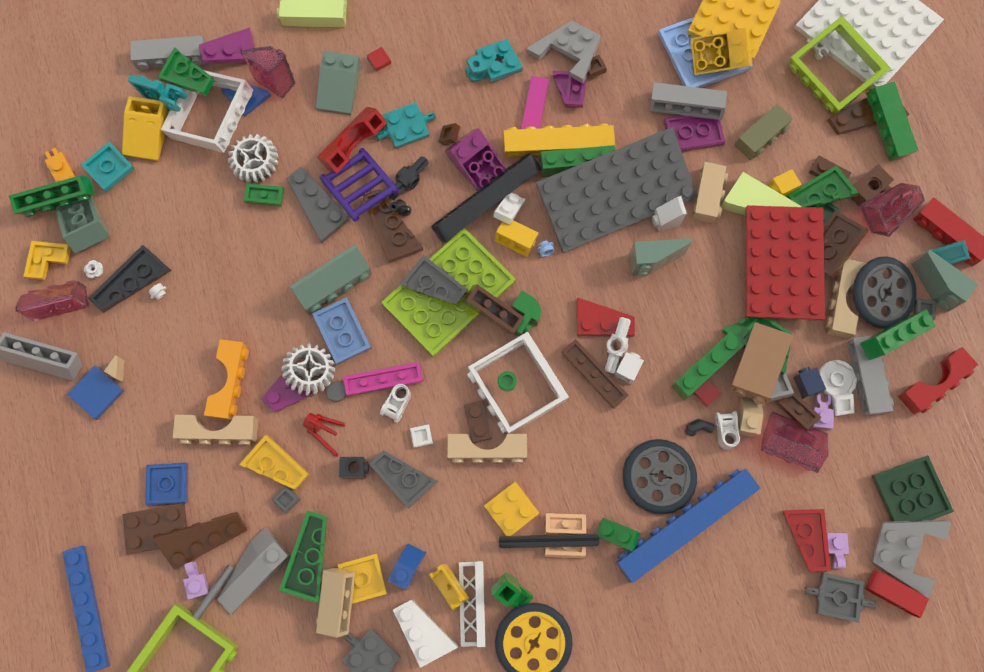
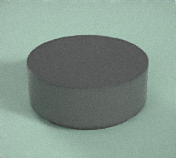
(336, 391)

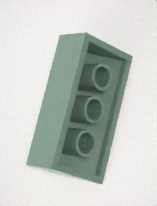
(331, 280)

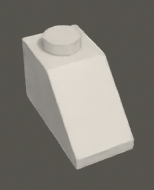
(669, 215)

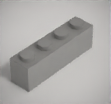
(155, 52)
(688, 101)
(39, 356)
(871, 380)

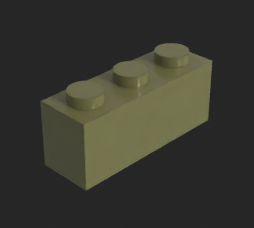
(764, 132)

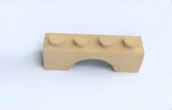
(841, 320)
(240, 429)
(512, 448)

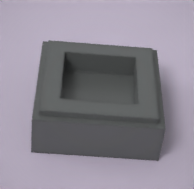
(921, 304)
(286, 499)

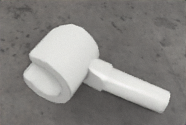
(818, 51)

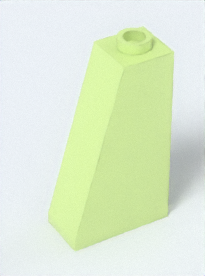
(312, 13)
(753, 192)

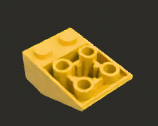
(721, 51)
(143, 128)

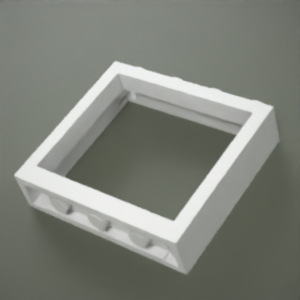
(229, 124)
(542, 365)

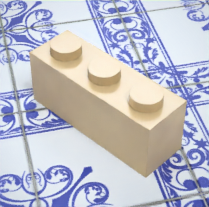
(710, 192)
(335, 602)

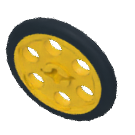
(548, 618)

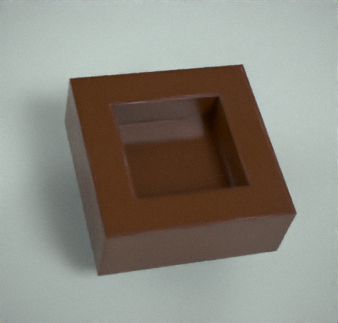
(597, 67)
(449, 134)

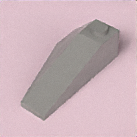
(257, 565)

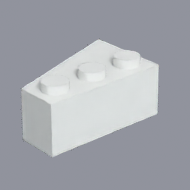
(422, 633)

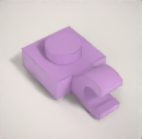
(837, 547)
(196, 584)

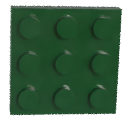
(912, 491)

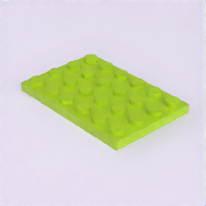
(435, 321)

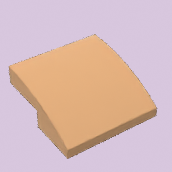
(565, 525)

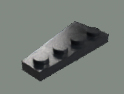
(130, 278)

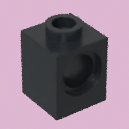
(346, 462)

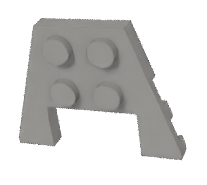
(574, 42)
(899, 548)

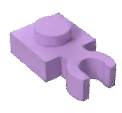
(826, 414)

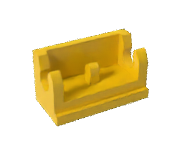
(516, 237)
(449, 586)

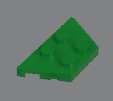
(744, 327)

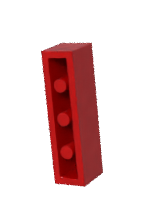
(950, 228)

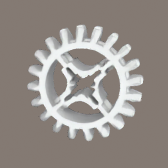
(249, 149)
(325, 368)

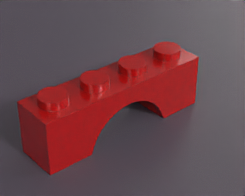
(337, 153)
(954, 368)

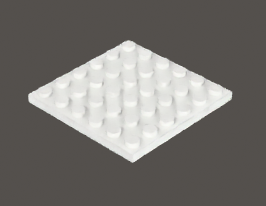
(888, 26)

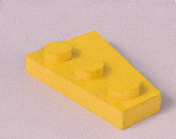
(272, 461)

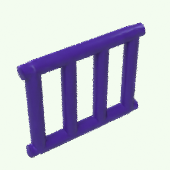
(345, 202)

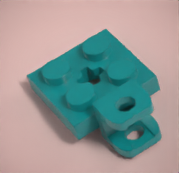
(485, 62)
(155, 91)

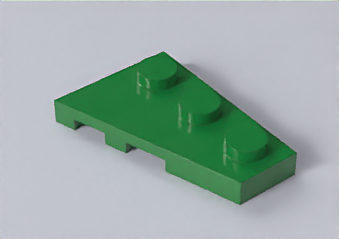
(185, 74)
(824, 189)

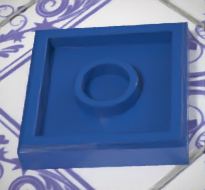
(95, 392)
(166, 483)

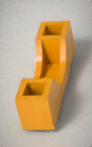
(223, 404)

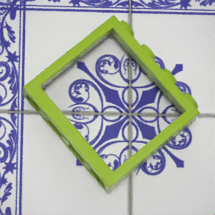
(859, 45)
(160, 635)

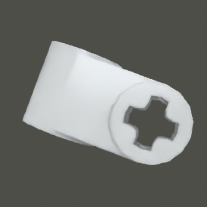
(396, 404)
(727, 426)

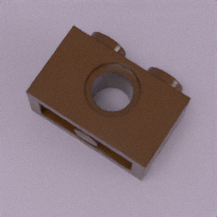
(877, 179)

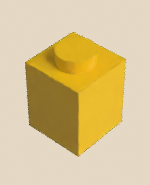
(785, 183)

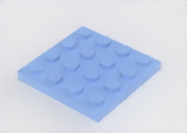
(679, 49)

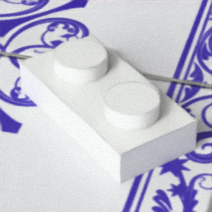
(509, 208)

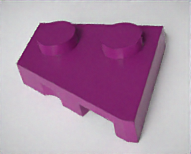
(571, 90)
(281, 395)

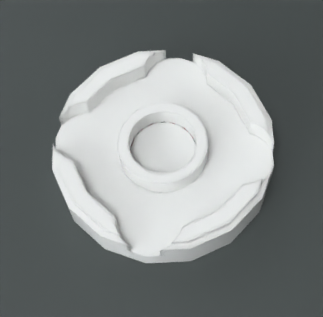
(838, 377)

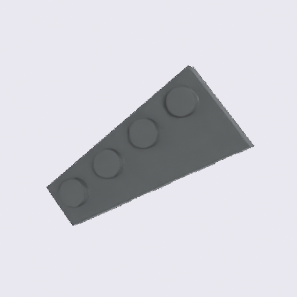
(319, 207)

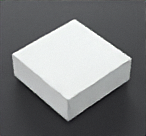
(843, 404)
(421, 436)

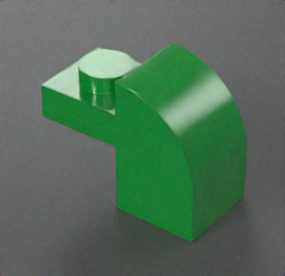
(529, 309)
(510, 592)

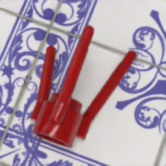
(315, 423)

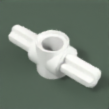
(620, 334)

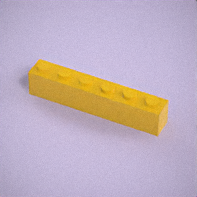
(524, 141)

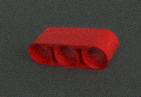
(897, 594)

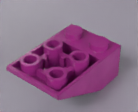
(475, 159)

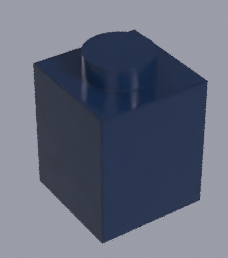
(809, 382)

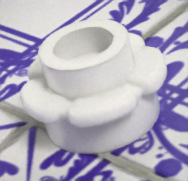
(97, 272)
(157, 291)

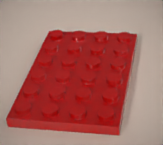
(784, 263)

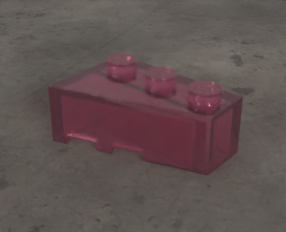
(891, 208)

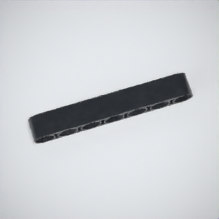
(486, 197)

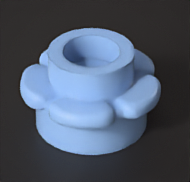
(545, 248)

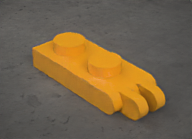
(58, 165)

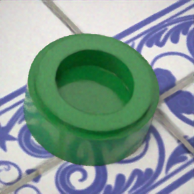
(507, 381)

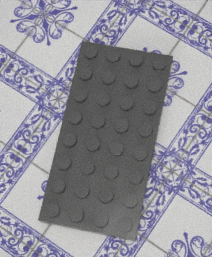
(615, 189)

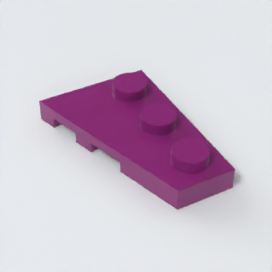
(226, 48)

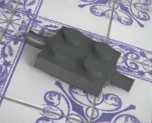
(840, 597)
(369, 654)

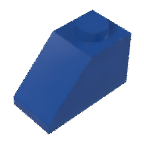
(406, 566)

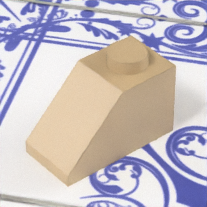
(749, 417)

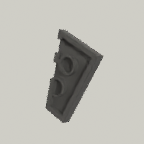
(435, 282)
(401, 478)

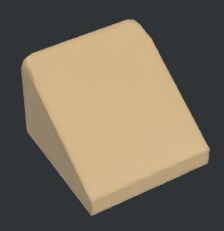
(116, 368)

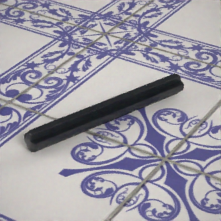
(536, 541)

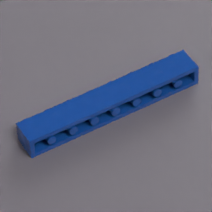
(687, 525)

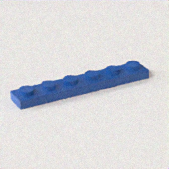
(86, 609)

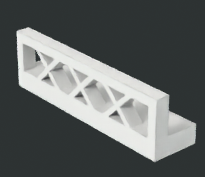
(480, 612)

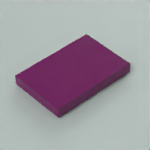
(695, 132)

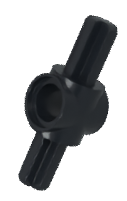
(409, 177)

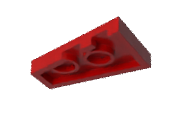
(599, 320)
(810, 536)

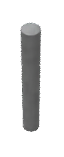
(213, 592)

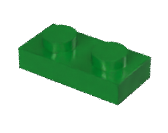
(264, 195)
(618, 534)

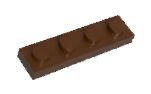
(594, 374)

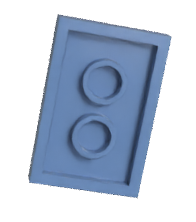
(341, 331)

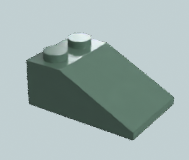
(338, 82)
(81, 224)
(652, 255)
(943, 281)

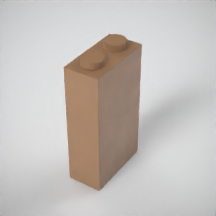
(761, 363)

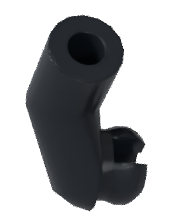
(400, 206)
(698, 425)

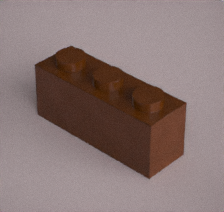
(493, 309)

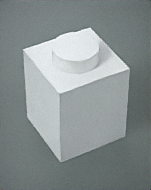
(629, 367)

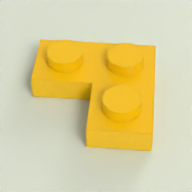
(41, 255)

